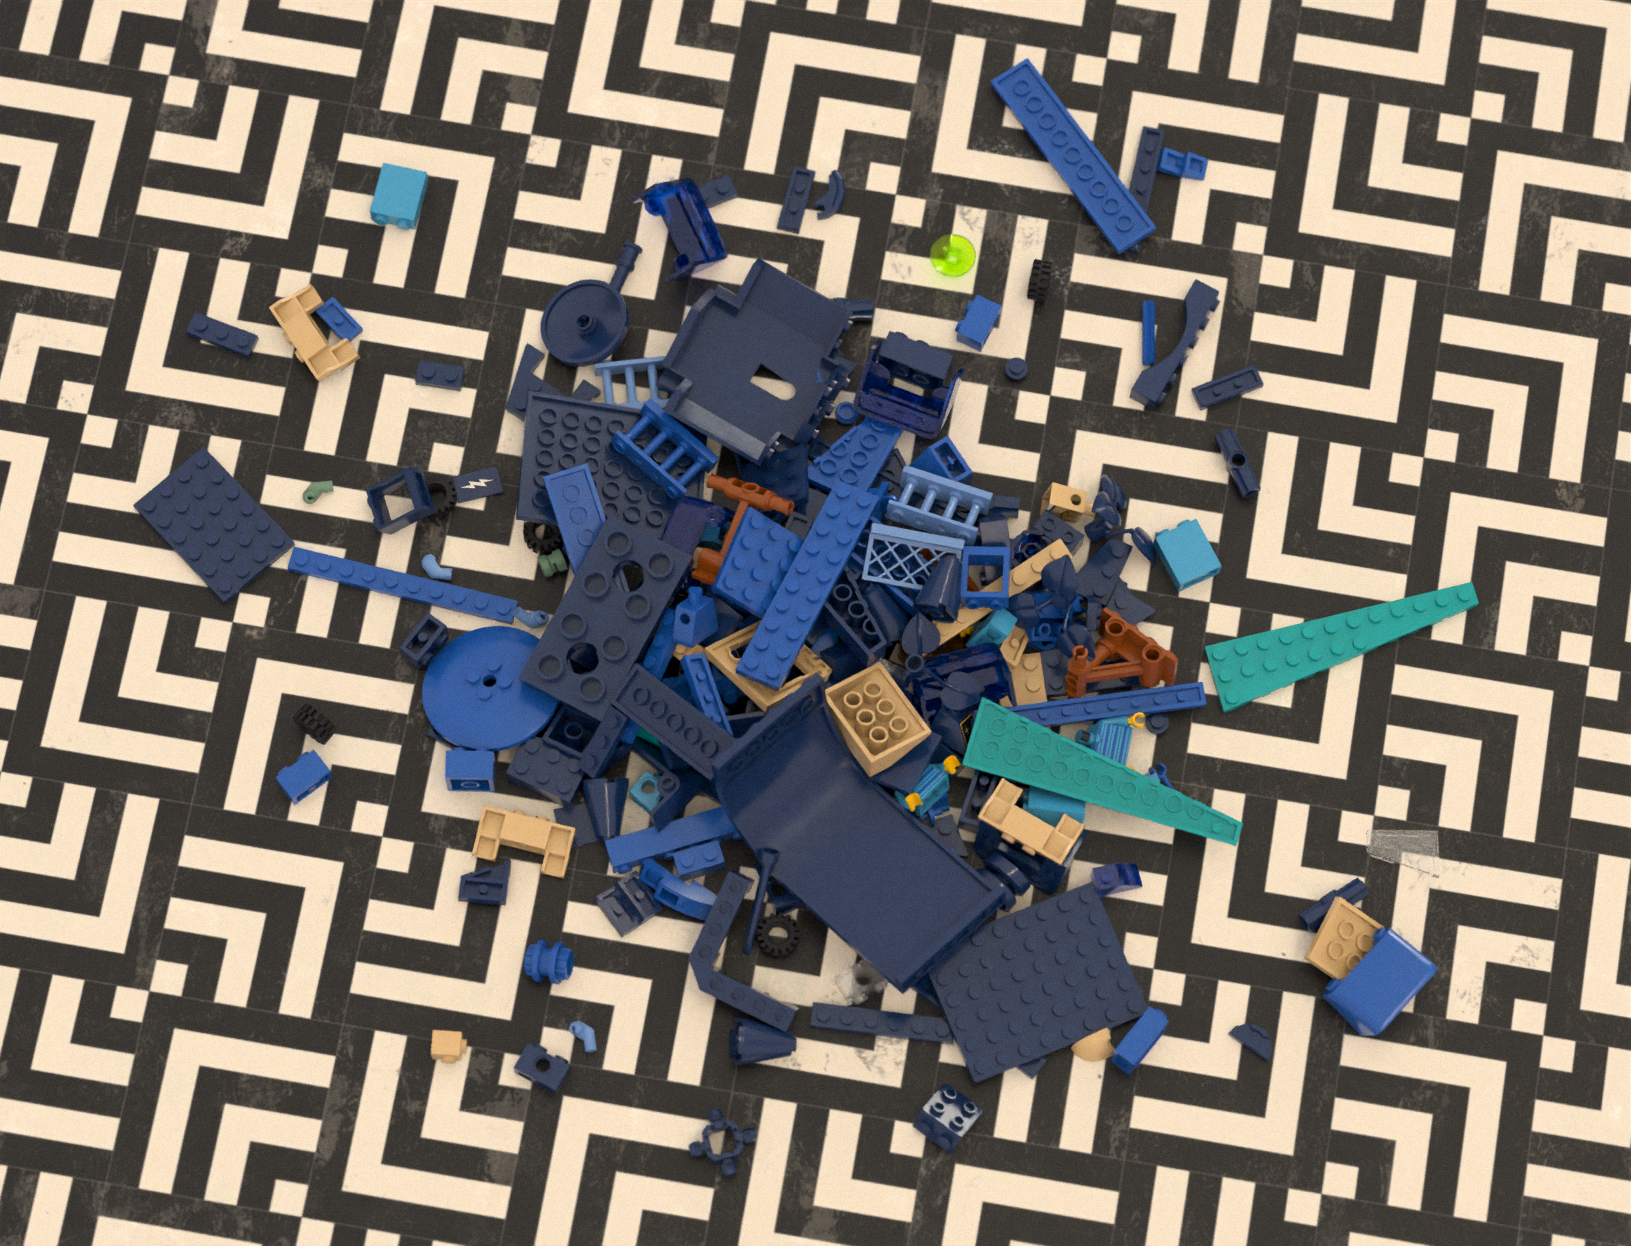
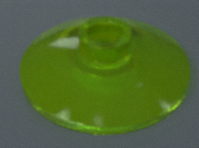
(955, 246)

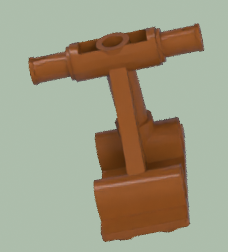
(749, 496)
(1120, 641)

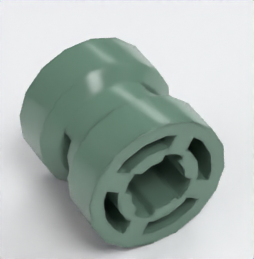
(552, 563)

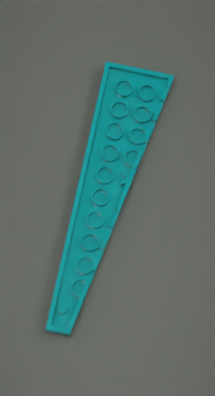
(1277, 658)
(1038, 757)

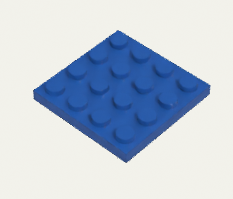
(756, 562)

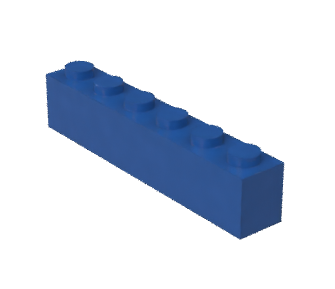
(681, 834)

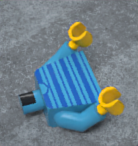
(1110, 736)
(930, 788)

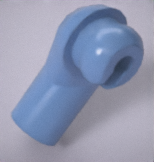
(433, 569)
(531, 619)
(585, 1033)

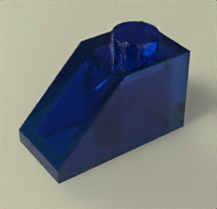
(1115, 878)

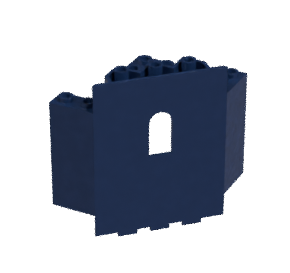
(730, 335)

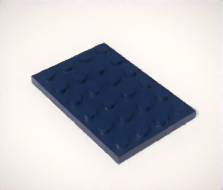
(214, 525)

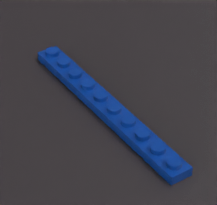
(402, 585)
(1112, 705)

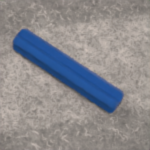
(1148, 333)

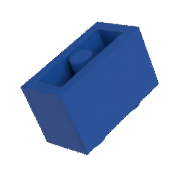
(978, 322)
(303, 776)
(699, 861)

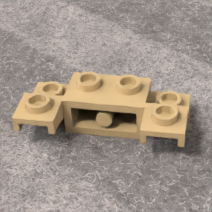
(302, 332)
(1027, 829)
(527, 834)

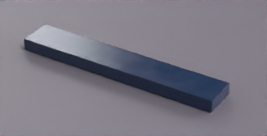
(1145, 170)

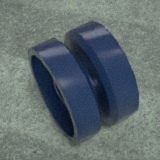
(1002, 872)

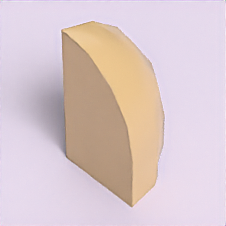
(1094, 1047)

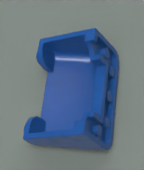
(1380, 983)

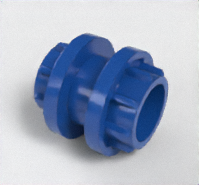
(547, 961)

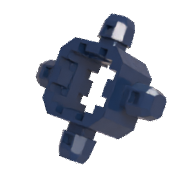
(718, 1125)

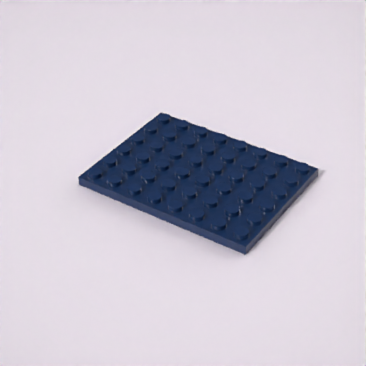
(576, 432)
(1035, 983)

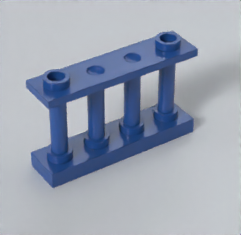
(677, 434)
(702, 686)

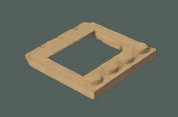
(763, 696)

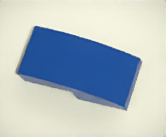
(1182, 165)

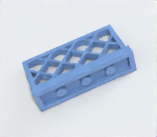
(909, 538)

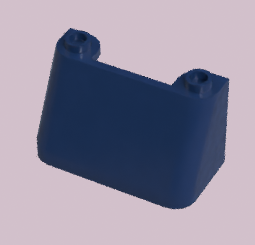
(1037, 869)

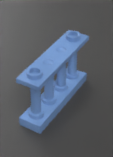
(607, 368)
(945, 490)

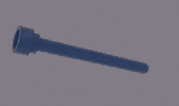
(769, 857)

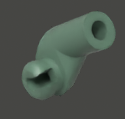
(315, 489)

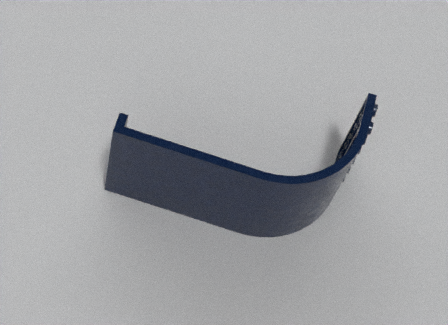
(847, 842)

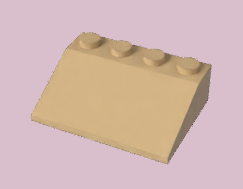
(875, 718)

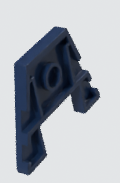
(527, 381)

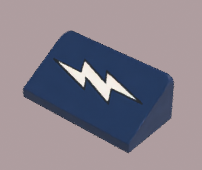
(477, 484)

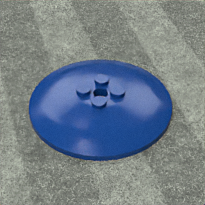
(480, 715)

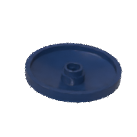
(584, 322)

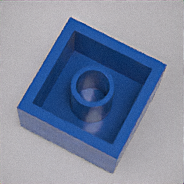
(470, 770)

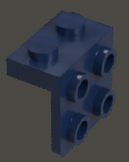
(947, 1117)

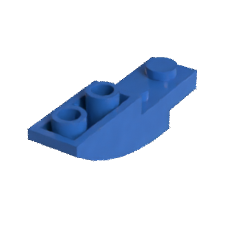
(672, 891)

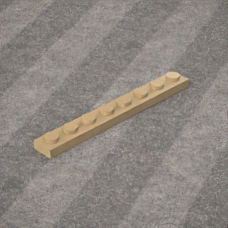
(1020, 579)

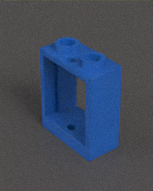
(985, 557)
(1140, 1040)

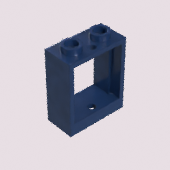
(419, 494)

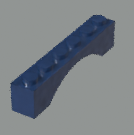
(1152, 382)

